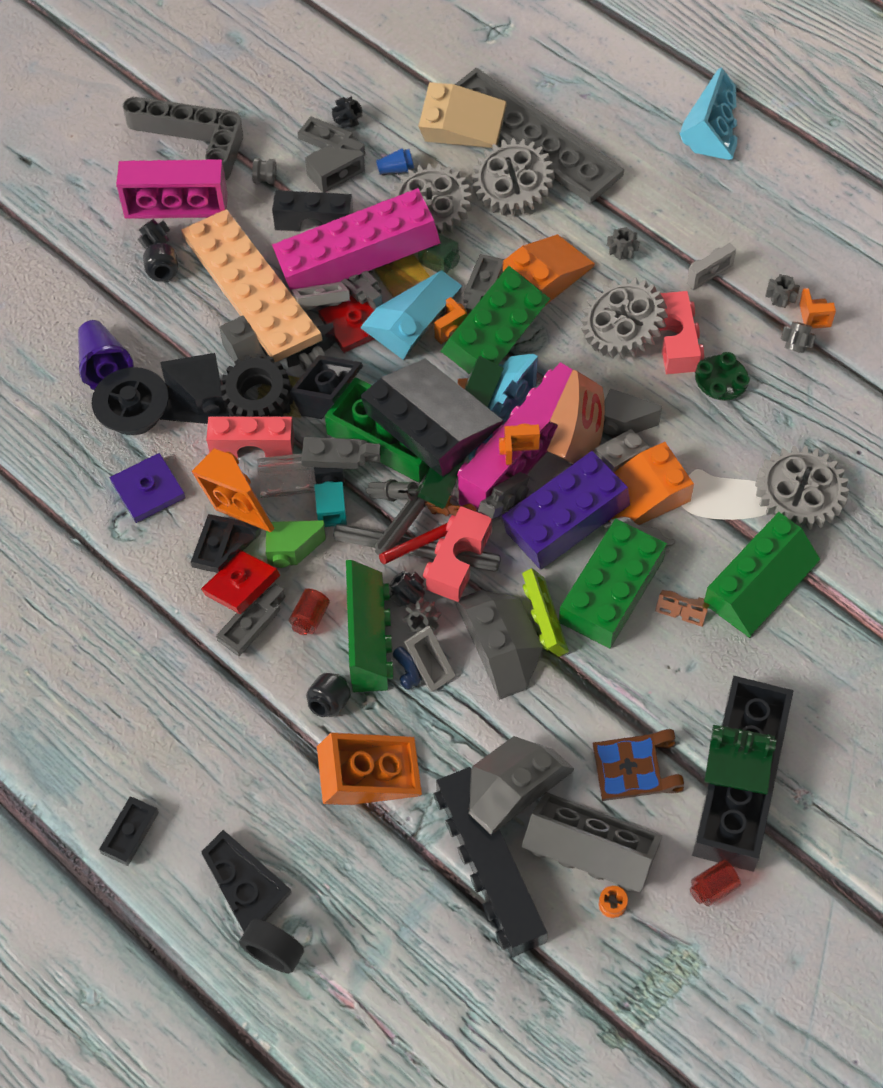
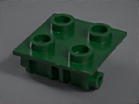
(740, 759)

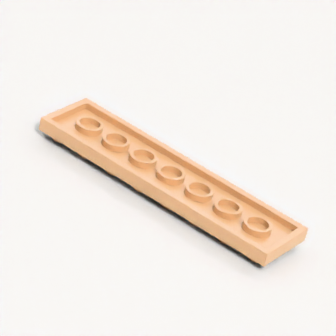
(251, 285)

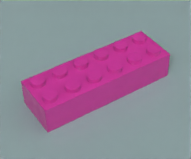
(358, 242)
(488, 466)

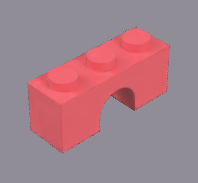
(682, 351)
(270, 434)
(465, 533)

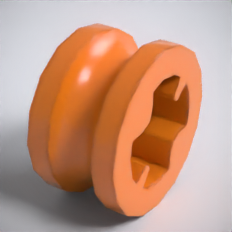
(605, 907)

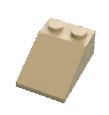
(461, 116)

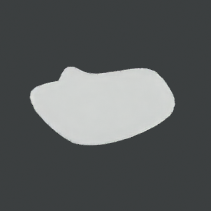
(723, 498)

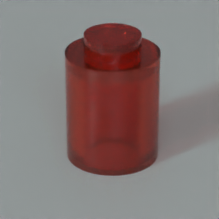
(309, 611)
(714, 883)

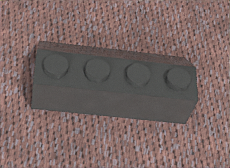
(591, 842)

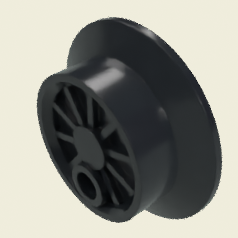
(130, 400)

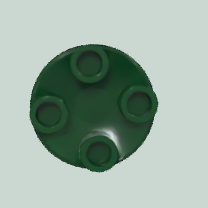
(722, 376)

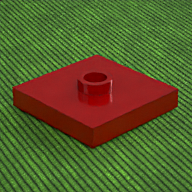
(347, 323)
(240, 582)

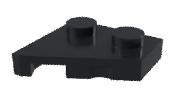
(221, 541)

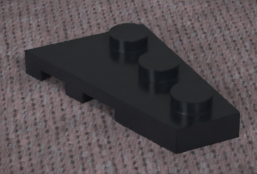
(244, 881)

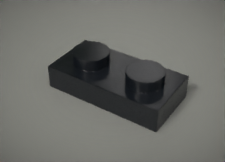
(128, 831)

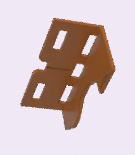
(448, 509)
(686, 611)

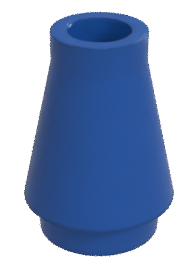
(396, 162)

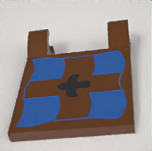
(631, 766)

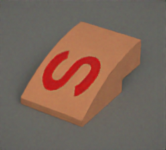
(578, 419)

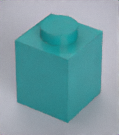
(330, 503)

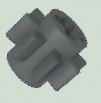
(623, 243)
(782, 291)
(798, 337)
(425, 609)

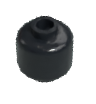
(160, 262)
(328, 695)

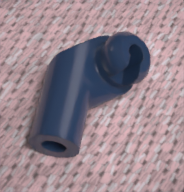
(412, 674)

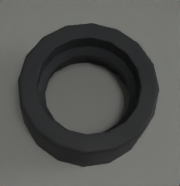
(271, 946)

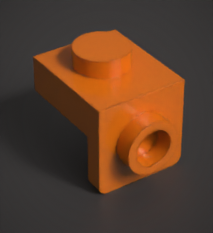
(450, 322)
(519, 438)

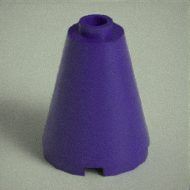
(99, 353)

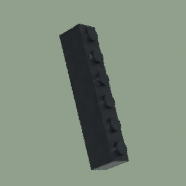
(492, 869)

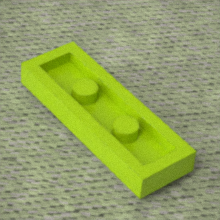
(544, 613)

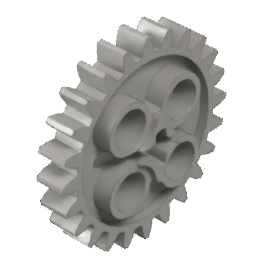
(536, 170)
(453, 199)
(624, 302)
(777, 478)

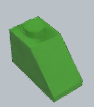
(293, 541)

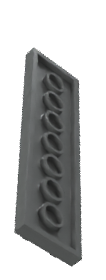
(574, 161)

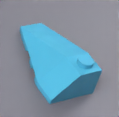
(711, 120)
(409, 315)
(512, 388)

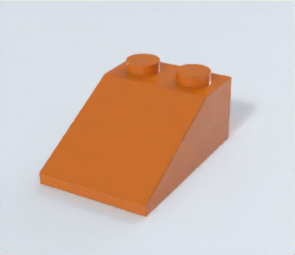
(549, 264)
(654, 484)
(230, 489)
(367, 768)

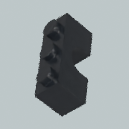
(295, 206)

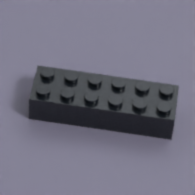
(734, 818)

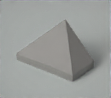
(429, 659)

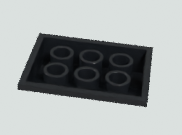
(430, 414)

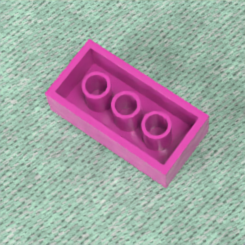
(171, 188)

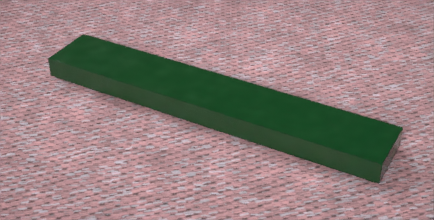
(481, 385)

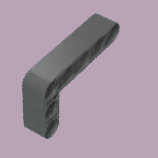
(188, 121)

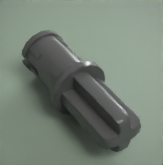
(392, 490)

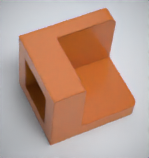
(816, 311)

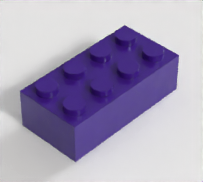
(566, 510)

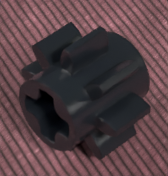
(347, 112)
(153, 233)
(406, 588)

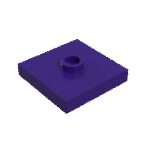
(147, 487)

